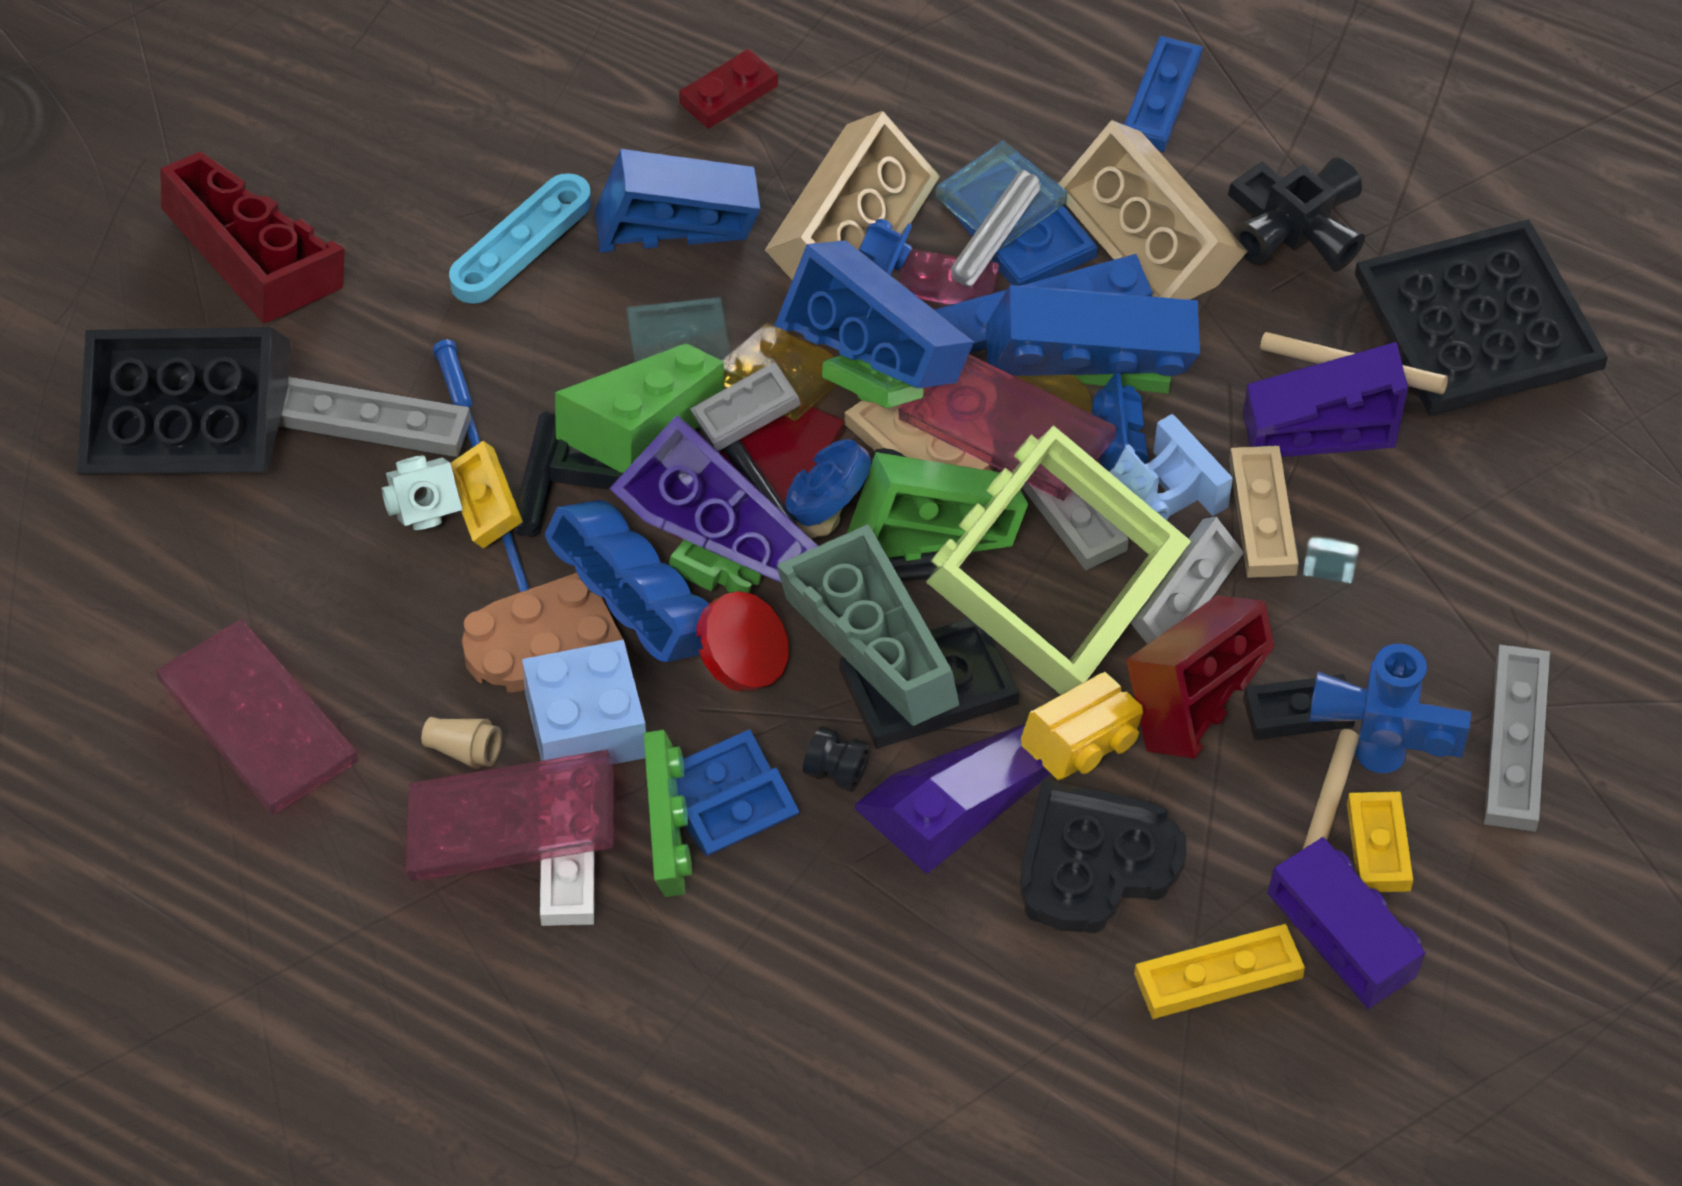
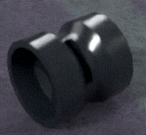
(838, 759)

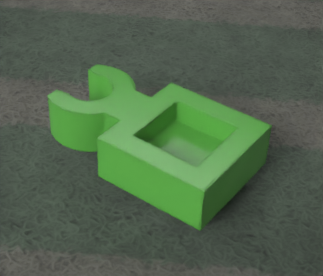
(709, 569)

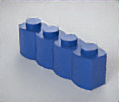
(629, 576)

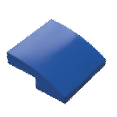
(732, 794)

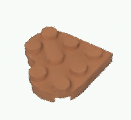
(534, 624)

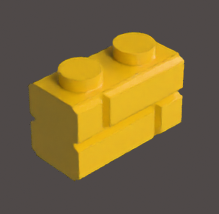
(1082, 727)

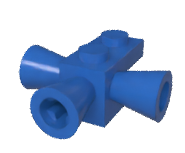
(1391, 711)

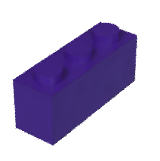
(1346, 922)

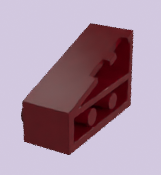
(1195, 669)

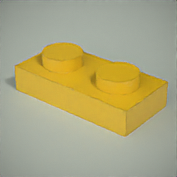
(484, 495)
(1380, 840)

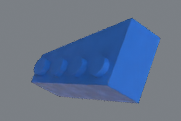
(1091, 333)

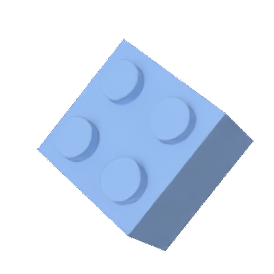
(585, 703)

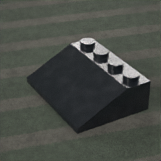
(181, 400)

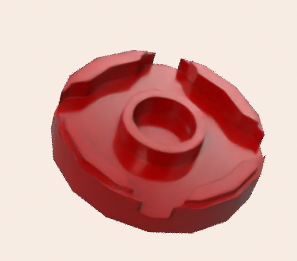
(742, 641)

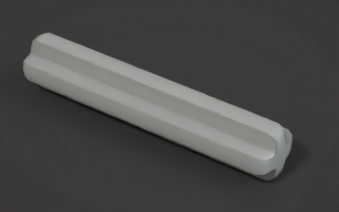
(995, 228)

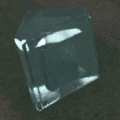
(1330, 559)

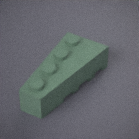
(869, 618)

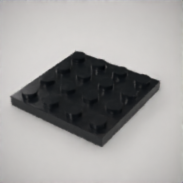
(1482, 314)

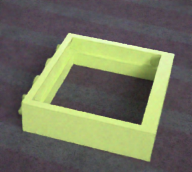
(1107, 497)

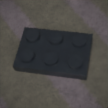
(979, 679)

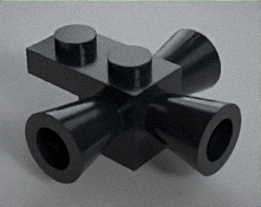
(1297, 211)

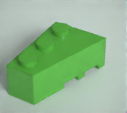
(629, 407)
(922, 502)

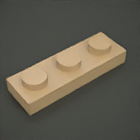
(1263, 512)

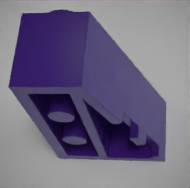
(1330, 405)

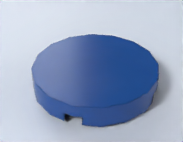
(829, 484)

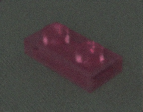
(930, 278)

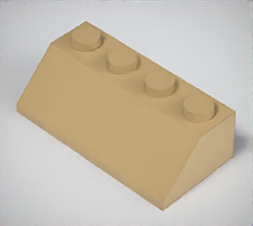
(862, 179)
(1145, 208)

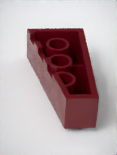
(246, 239)

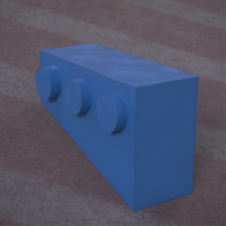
(675, 198)

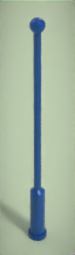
(446, 353)

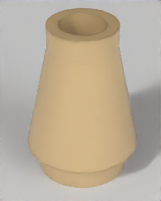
(466, 740)

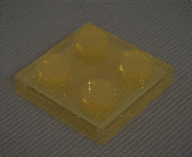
(796, 359)

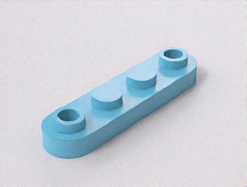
(519, 238)

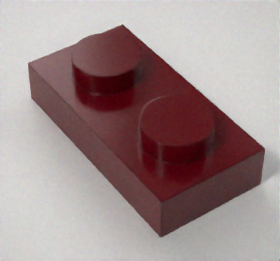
(728, 88)

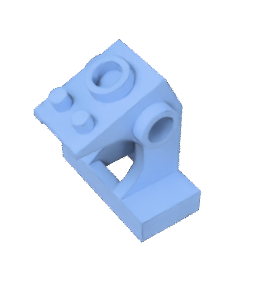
(1182, 470)

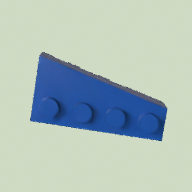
(871, 317)

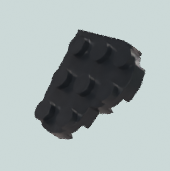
(1093, 852)

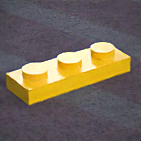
(1219, 971)

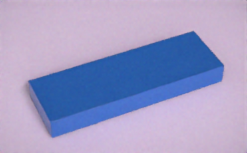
(1164, 90)

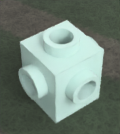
(439, 493)

